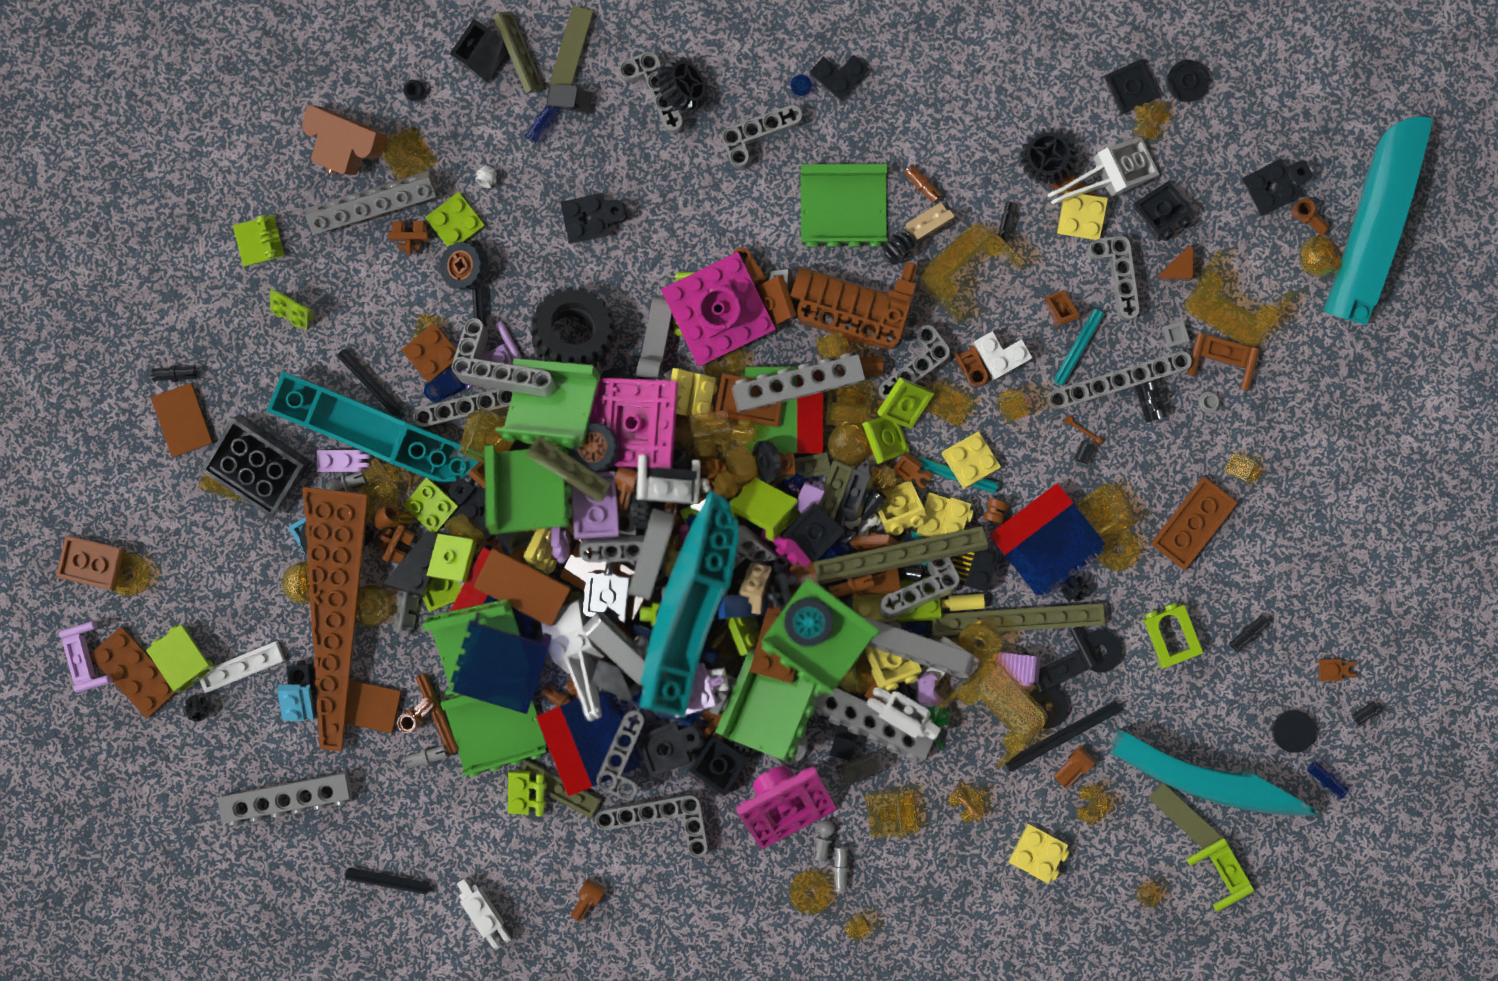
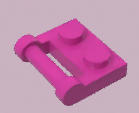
(789, 549)

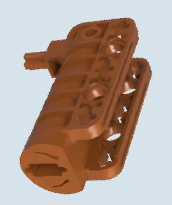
(855, 305)

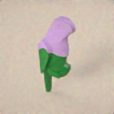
(931, 700)

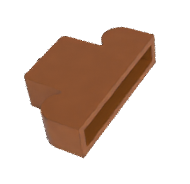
(341, 140)

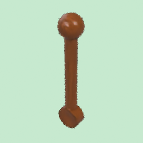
(1069, 420)

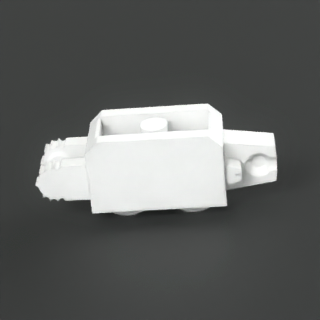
(903, 713)
(482, 912)

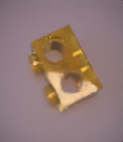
(831, 346)
(1011, 405)

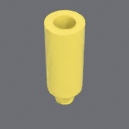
(964, 602)

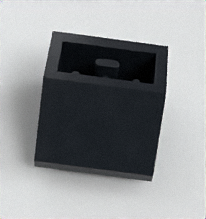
(480, 51)
(613, 679)

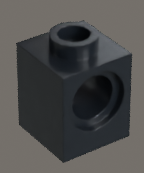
(306, 668)

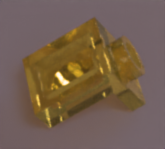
(1242, 468)

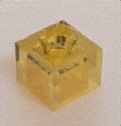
(857, 927)

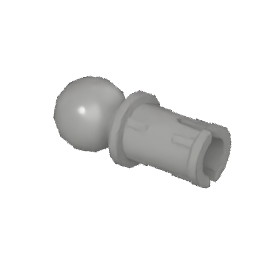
(346, 482)
(826, 829)

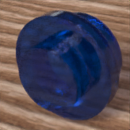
(801, 85)

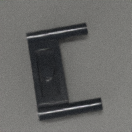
(1066, 667)

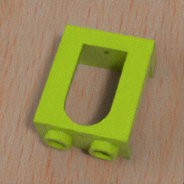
(1152, 625)

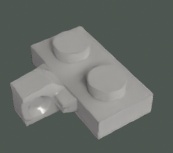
(721, 696)

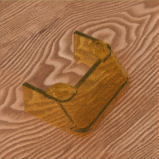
(937, 274)
(1225, 316)
(1006, 699)

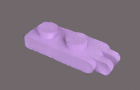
(341, 460)
(560, 542)

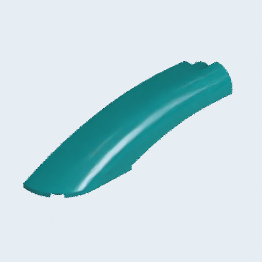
(1379, 220)
(368, 429)
(689, 607)
(1221, 787)

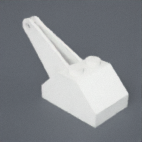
(1121, 168)
(576, 653)

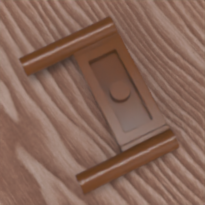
(1227, 353)

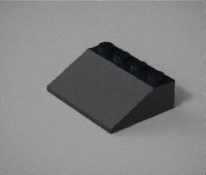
(255, 465)

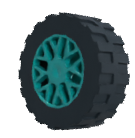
(808, 622)

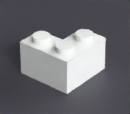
(1000, 361)

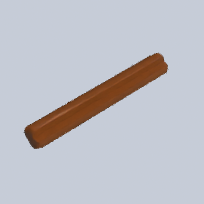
(437, 714)

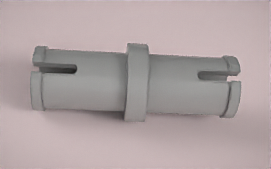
(425, 757)
(840, 868)

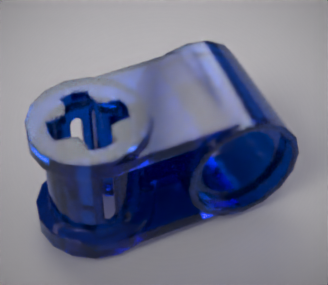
(446, 383)
(838, 549)

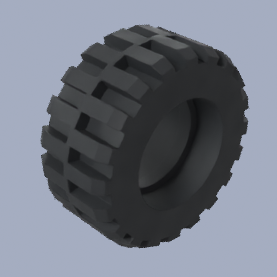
(579, 305)

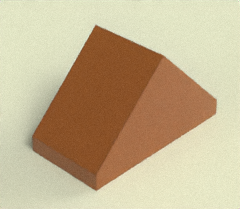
(1180, 268)
(1061, 308)

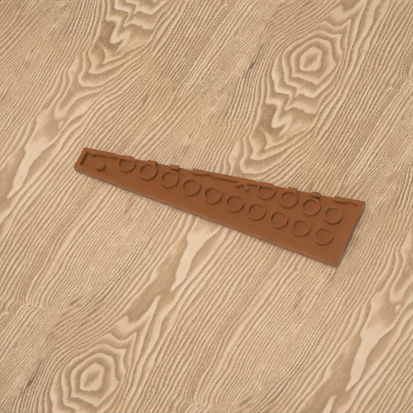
(335, 560)

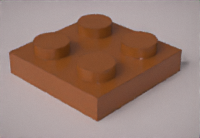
(430, 352)

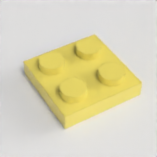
(1082, 216)
(971, 460)

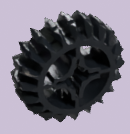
(682, 85)
(1057, 160)

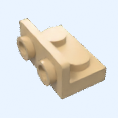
(929, 221)
(756, 585)

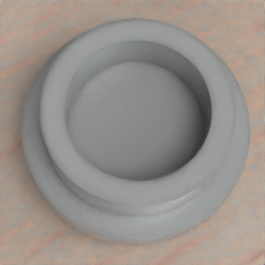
(1209, 402)

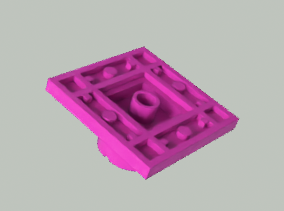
(715, 333)
(641, 417)
(784, 804)

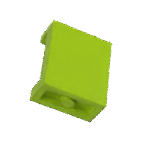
(765, 507)
(179, 659)

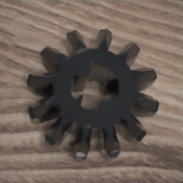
(898, 247)

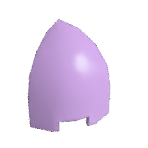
(810, 493)

